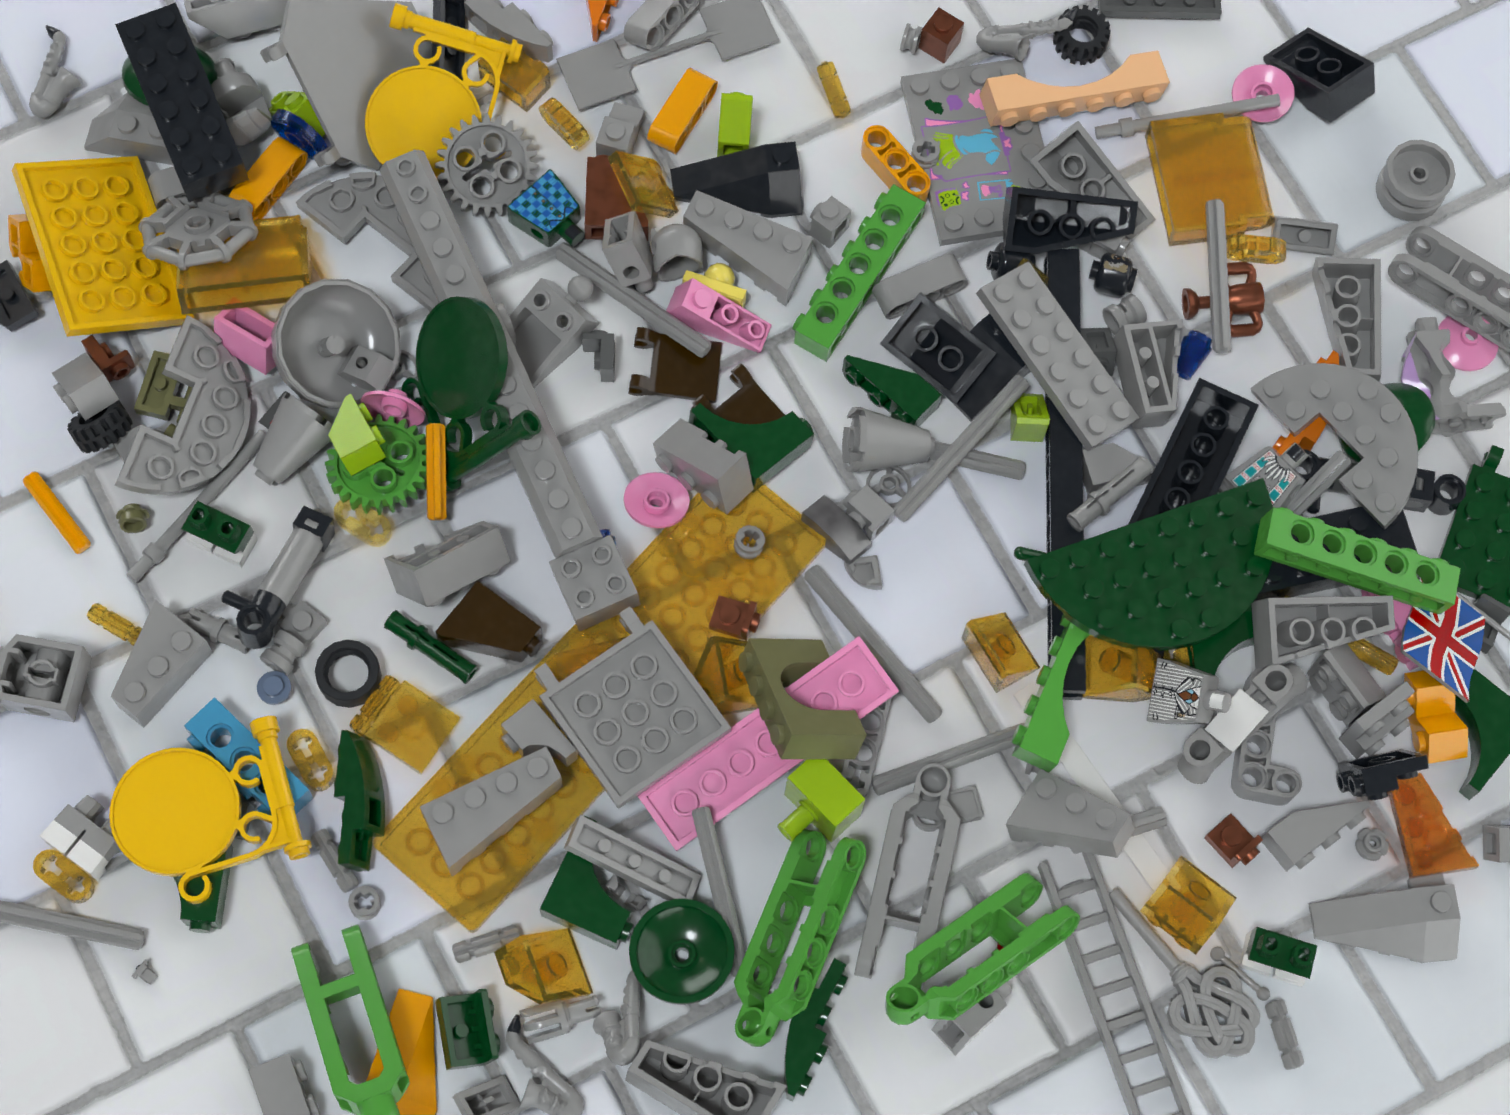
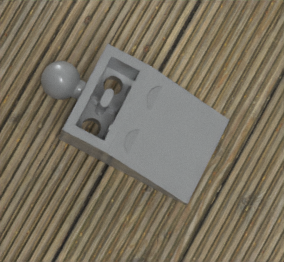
(538, 328)

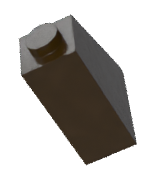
(490, 627)

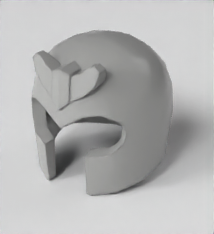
(679, 247)

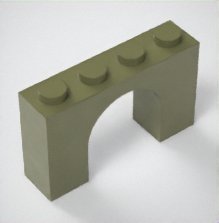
(793, 727)

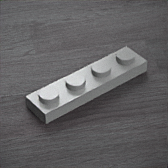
(630, 860)

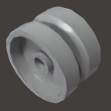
(1415, 180)

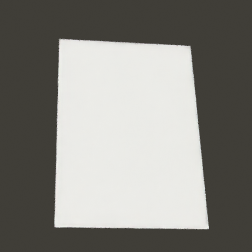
(1238, 722)

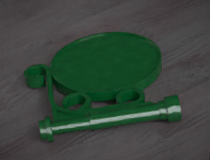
(461, 376)

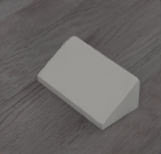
(1305, 234)

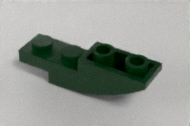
(361, 789)
(803, 1040)

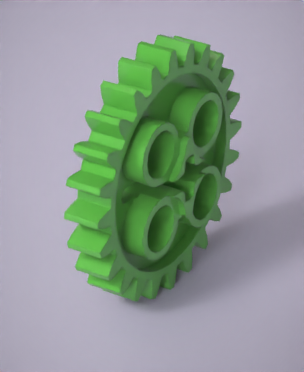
(364, 485)

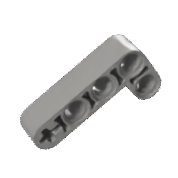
(1259, 766)

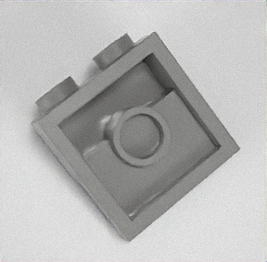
(1384, 718)

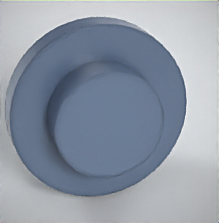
(274, 687)

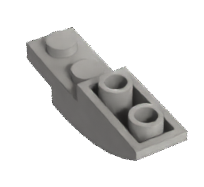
(510, 23)

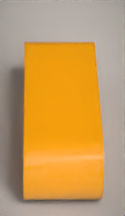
(682, 110)
(893, 153)
(271, 176)

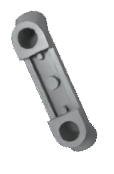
(1272, 690)

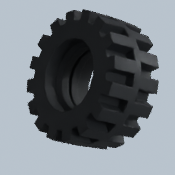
(1079, 50)
(101, 428)

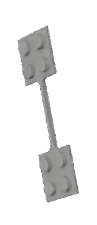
(604, 75)

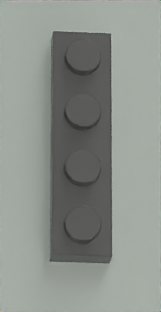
(1161, 9)

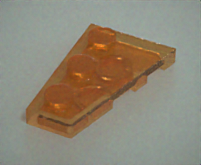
(1425, 833)

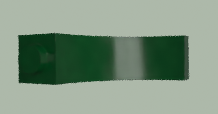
(766, 445)
(1211, 652)
(1488, 731)
(583, 905)
(209, 913)

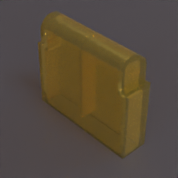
(1206, 161)
(258, 273)

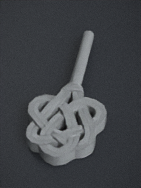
(1183, 977)

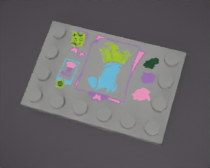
(974, 158)

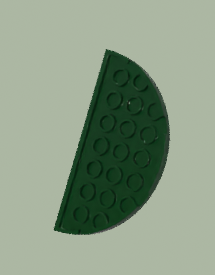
(1164, 576)

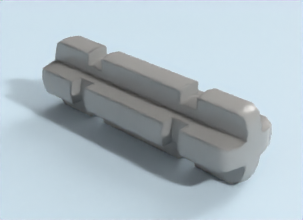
(329, 852)
(484, 943)
(1284, 1034)

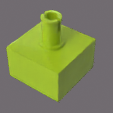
(820, 799)

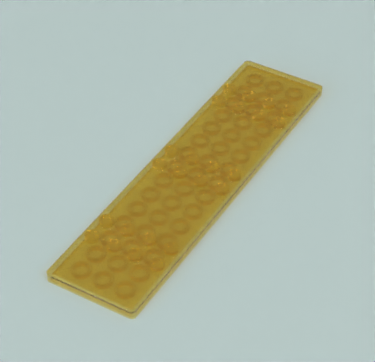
(678, 590)

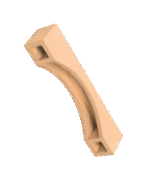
(1018, 99)

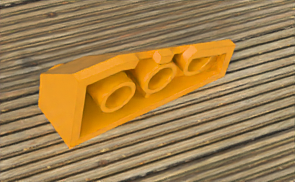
(414, 1030)

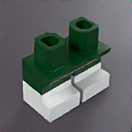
(219, 534)
(1269, 950)

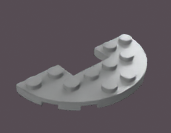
(361, 199)
(1363, 416)
(209, 425)

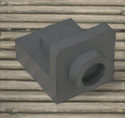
(1102, 345)
(603, 346)

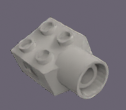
(43, 677)

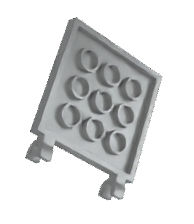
(633, 711)

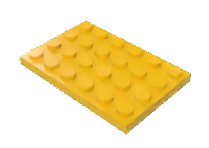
(91, 244)

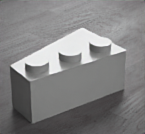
(1148, 369)
(705, 466)
(449, 566)
(158, 664)
(1069, 817)

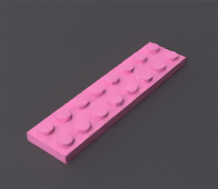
(747, 760)

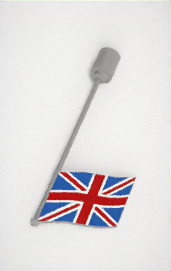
(1447, 642)

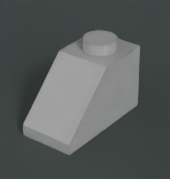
(1104, 463)

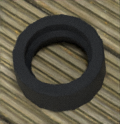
(342, 649)

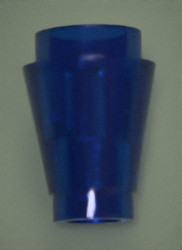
(1193, 352)

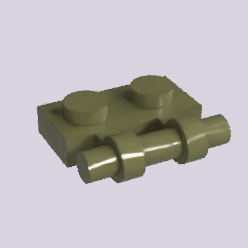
(159, 391)

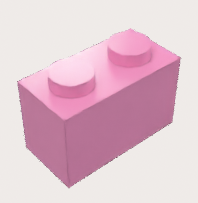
(246, 337)

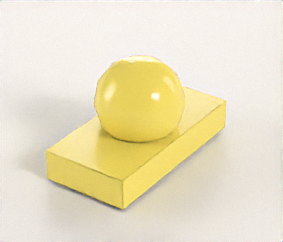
(720, 279)

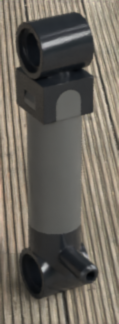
(1423, 494)

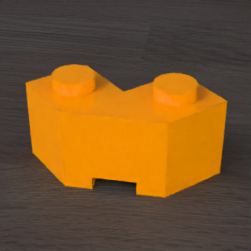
(24, 246)
(1434, 724)

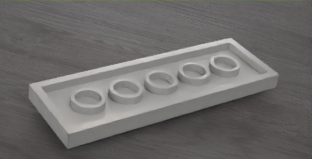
(1057, 356)

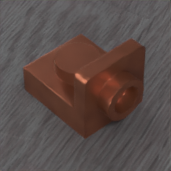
(112, 366)
(735, 618)
(1233, 842)

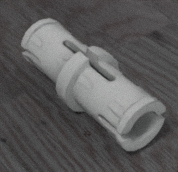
(216, 629)

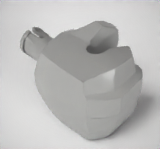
(240, 103)

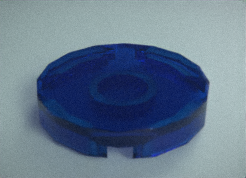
(297, 132)

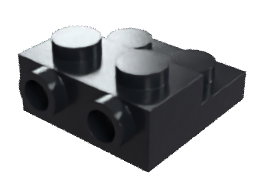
(1379, 773)

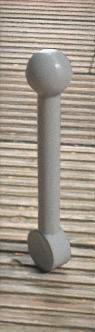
(1218, 954)

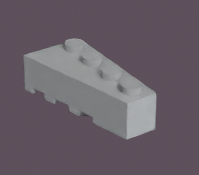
(489, 807)

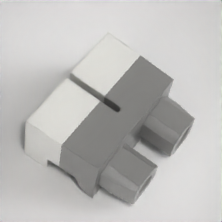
(82, 840)

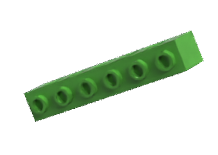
(823, 338)
(1277, 544)

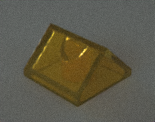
(999, 650)

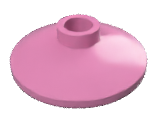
(1265, 81)
(1466, 353)
(395, 404)
(657, 490)

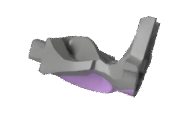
(1432, 373)

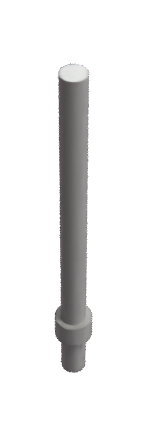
(1127, 127)
(155, 551)

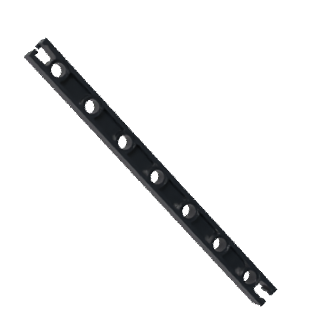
(1063, 463)

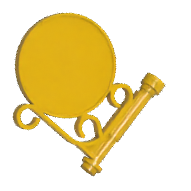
(423, 101)
(184, 809)

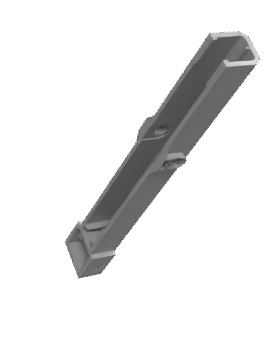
(584, 563)

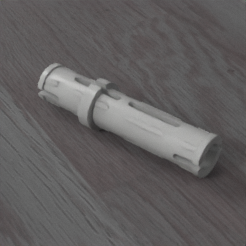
(1099, 502)

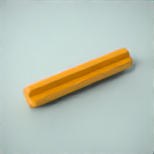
(436, 472)
(56, 512)

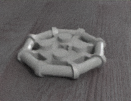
(198, 231)

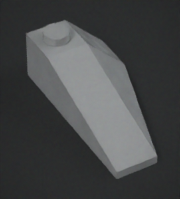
(1079, 166)
(1401, 923)

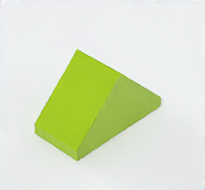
(1029, 418)

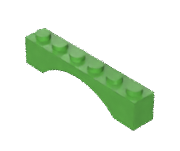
(1045, 729)

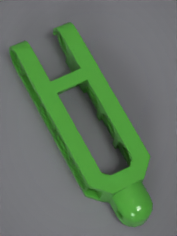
(796, 889)
(991, 918)
(381, 1093)

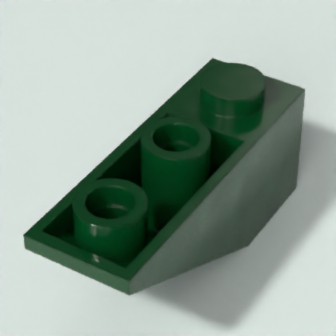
(897, 390)

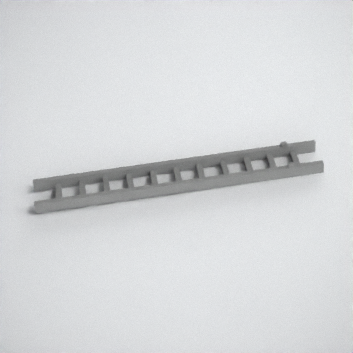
(1134, 980)

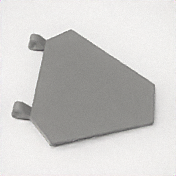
(340, 59)

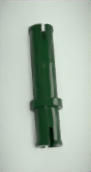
(419, 638)

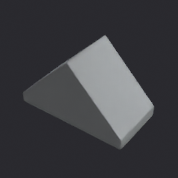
(488, 1098)

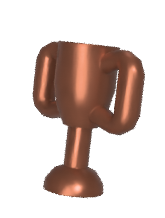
(1243, 300)

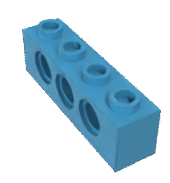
(217, 721)

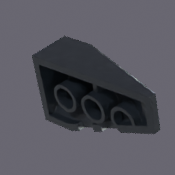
(753, 179)
(1054, 220)

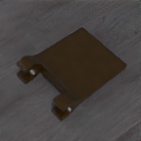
(676, 369)
(746, 405)

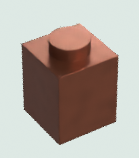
(941, 35)

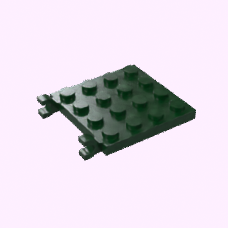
(1481, 532)

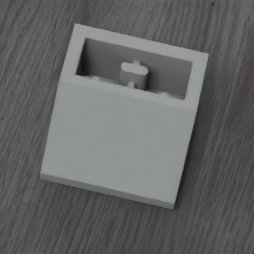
(1345, 684)

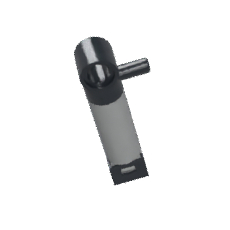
(310, 535)

